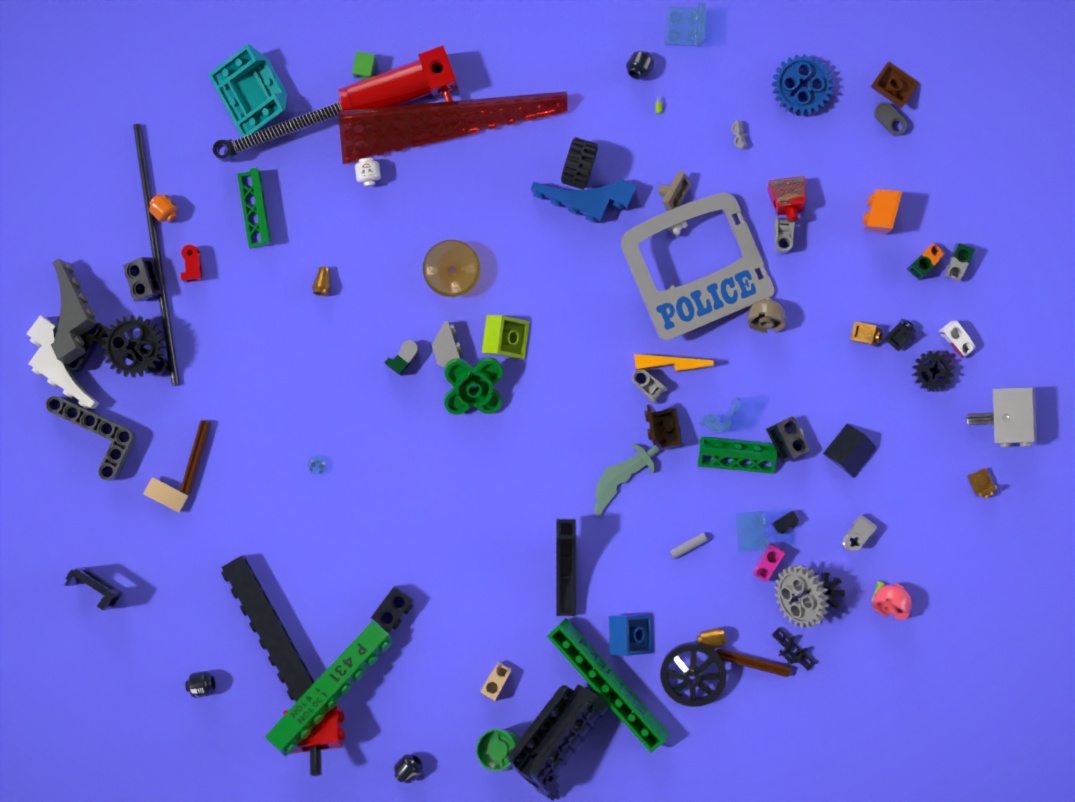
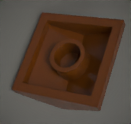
(894, 84)

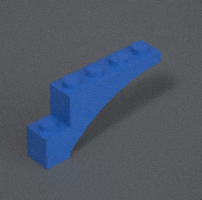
(588, 202)

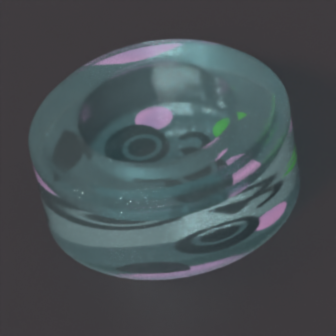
(317, 465)

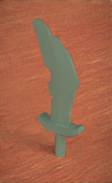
(621, 473)

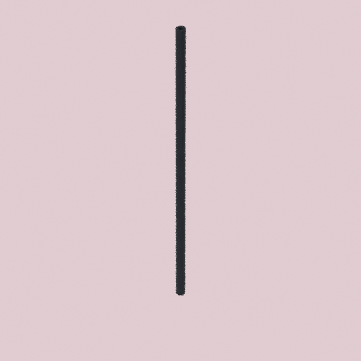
(156, 254)

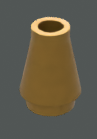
(322, 282)

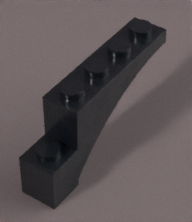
(565, 567)

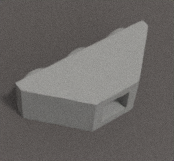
(445, 346)

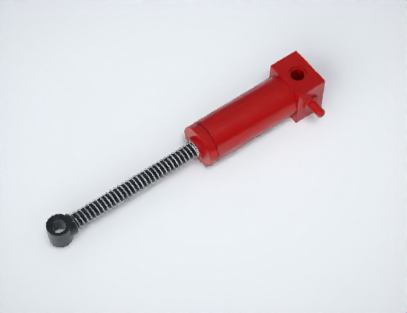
(383, 90)

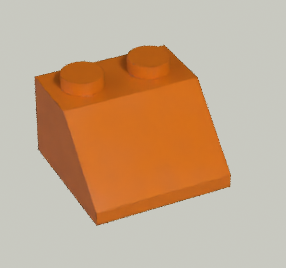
(881, 211)

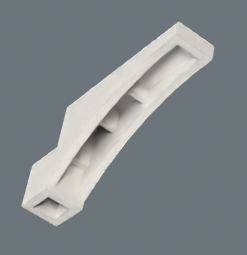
(46, 363)

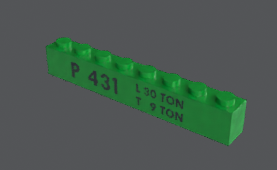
(608, 685)
(329, 689)

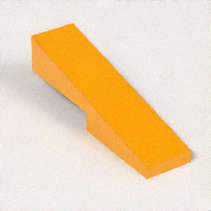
(680, 364)

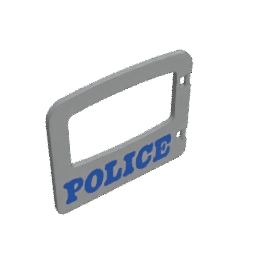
(707, 298)

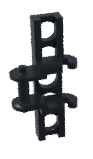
(786, 648)

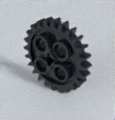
(118, 356)

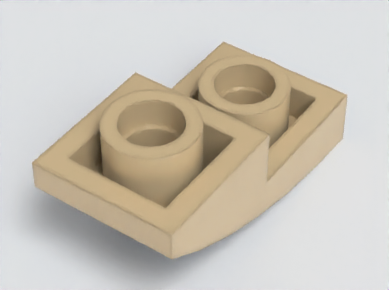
(165, 494)

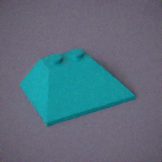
(249, 89)

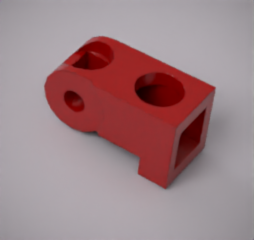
(193, 264)

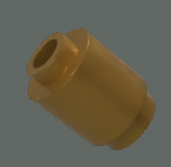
(713, 637)

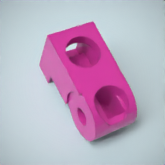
(768, 562)

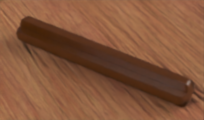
(195, 457)
(754, 663)

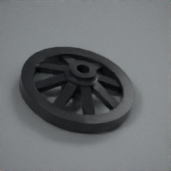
(693, 670)

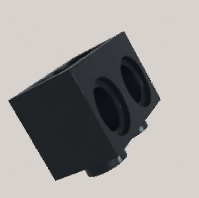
(143, 274)
(787, 439)
(389, 606)

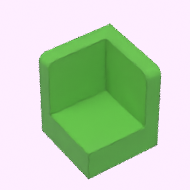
(364, 65)

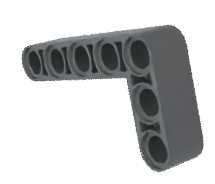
(98, 428)

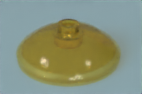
(447, 255)

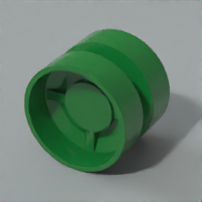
(494, 748)

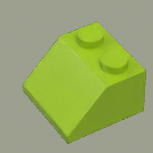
(505, 336)

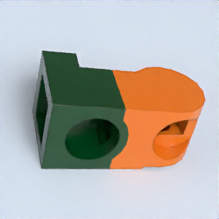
(925, 261)

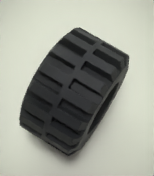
(579, 163)

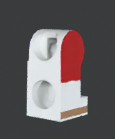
(957, 338)

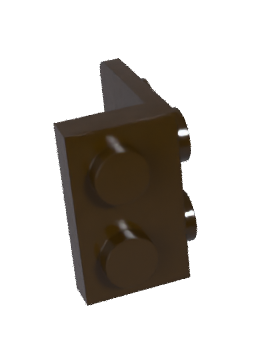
(664, 428)

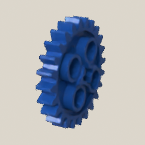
(791, 73)

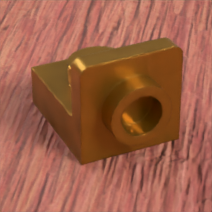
(866, 334)
(981, 483)

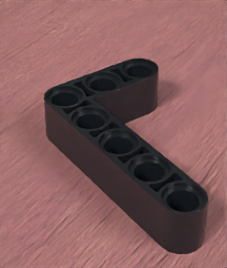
(93, 339)

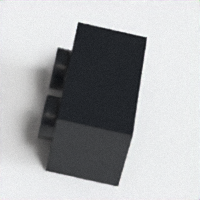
(786, 521)

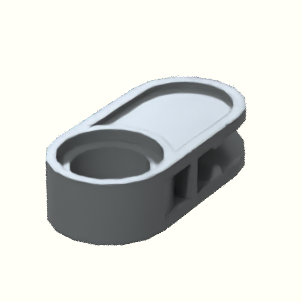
(887, 115)

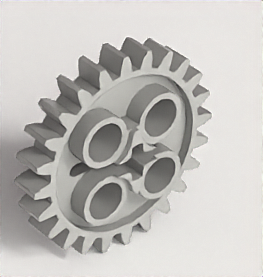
(809, 608)

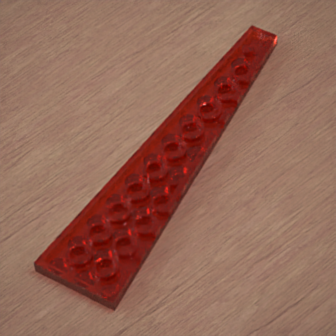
(396, 127)

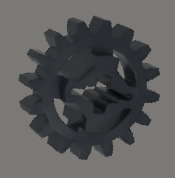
(924, 369)

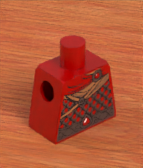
(788, 196)

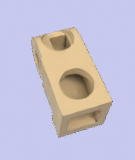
(495, 681)

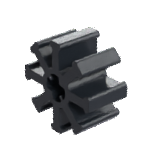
(825, 577)

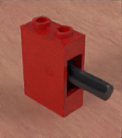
(323, 736)

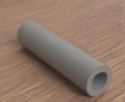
(689, 545)

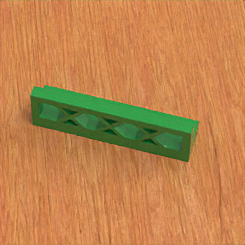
(259, 205)
(737, 451)

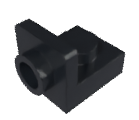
(900, 334)

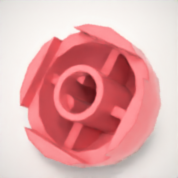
(892, 600)

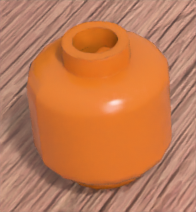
(163, 208)

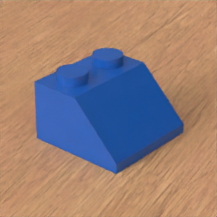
(630, 634)

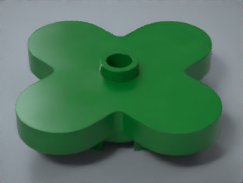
(482, 395)

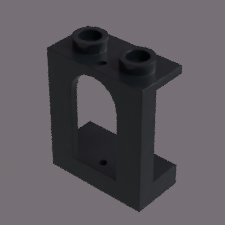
(110, 593)

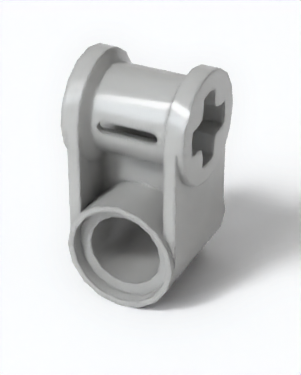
(783, 231)
(649, 386)
(861, 531)

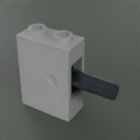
(1012, 417)

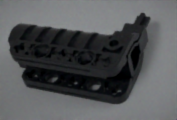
(556, 737)

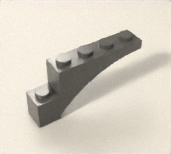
(75, 315)

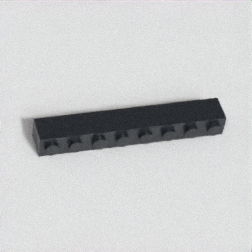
(268, 626)

